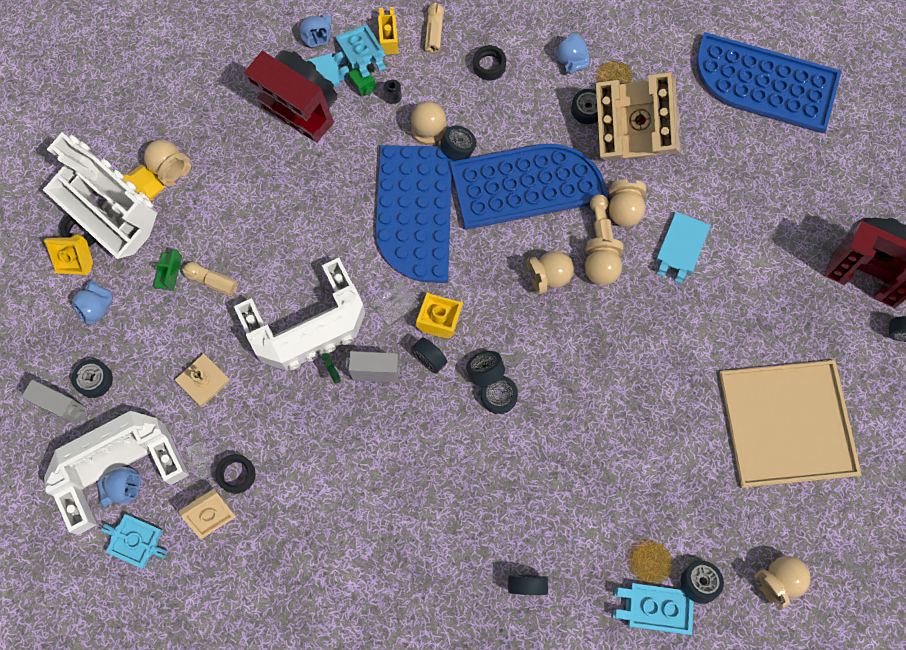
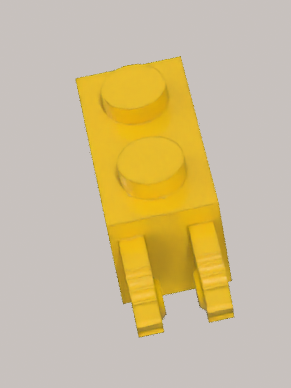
(388, 31)

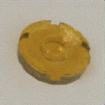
(611, 71)
(651, 562)

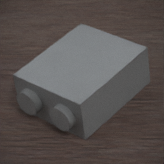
(373, 366)
(54, 402)

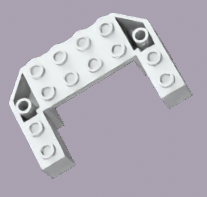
(313, 336)
(101, 452)

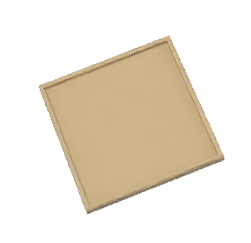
(789, 424)

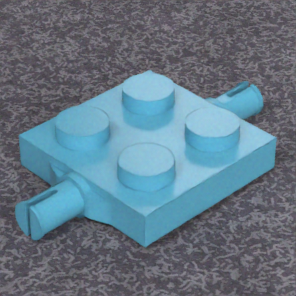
(134, 541)

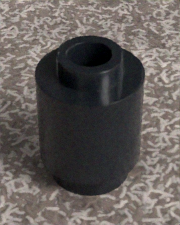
(392, 91)

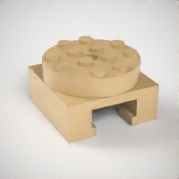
(622, 107)

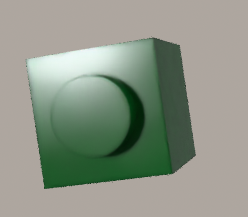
(363, 85)

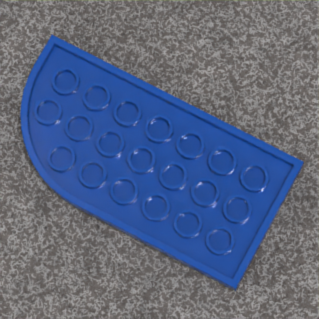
(768, 82)
(524, 183)
(415, 211)

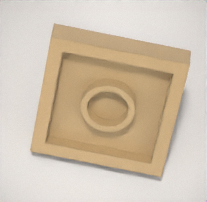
(202, 380)
(207, 513)

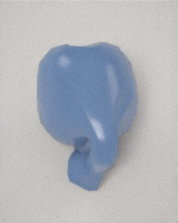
(315, 30)
(573, 53)
(92, 303)
(119, 486)

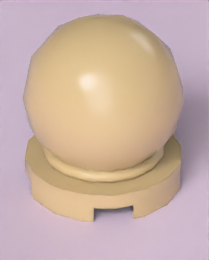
(428, 123)
(166, 161)
(627, 202)
(604, 261)
(552, 270)
(785, 579)

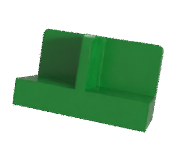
(168, 270)

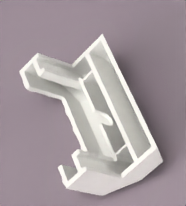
(125, 216)

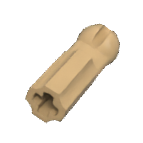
(434, 27)
(602, 225)
(210, 278)

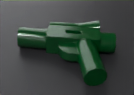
(331, 368)

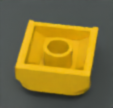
(145, 181)
(70, 255)
(439, 316)

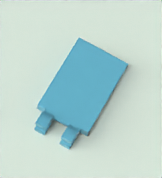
(361, 49)
(328, 67)
(682, 245)
(656, 608)

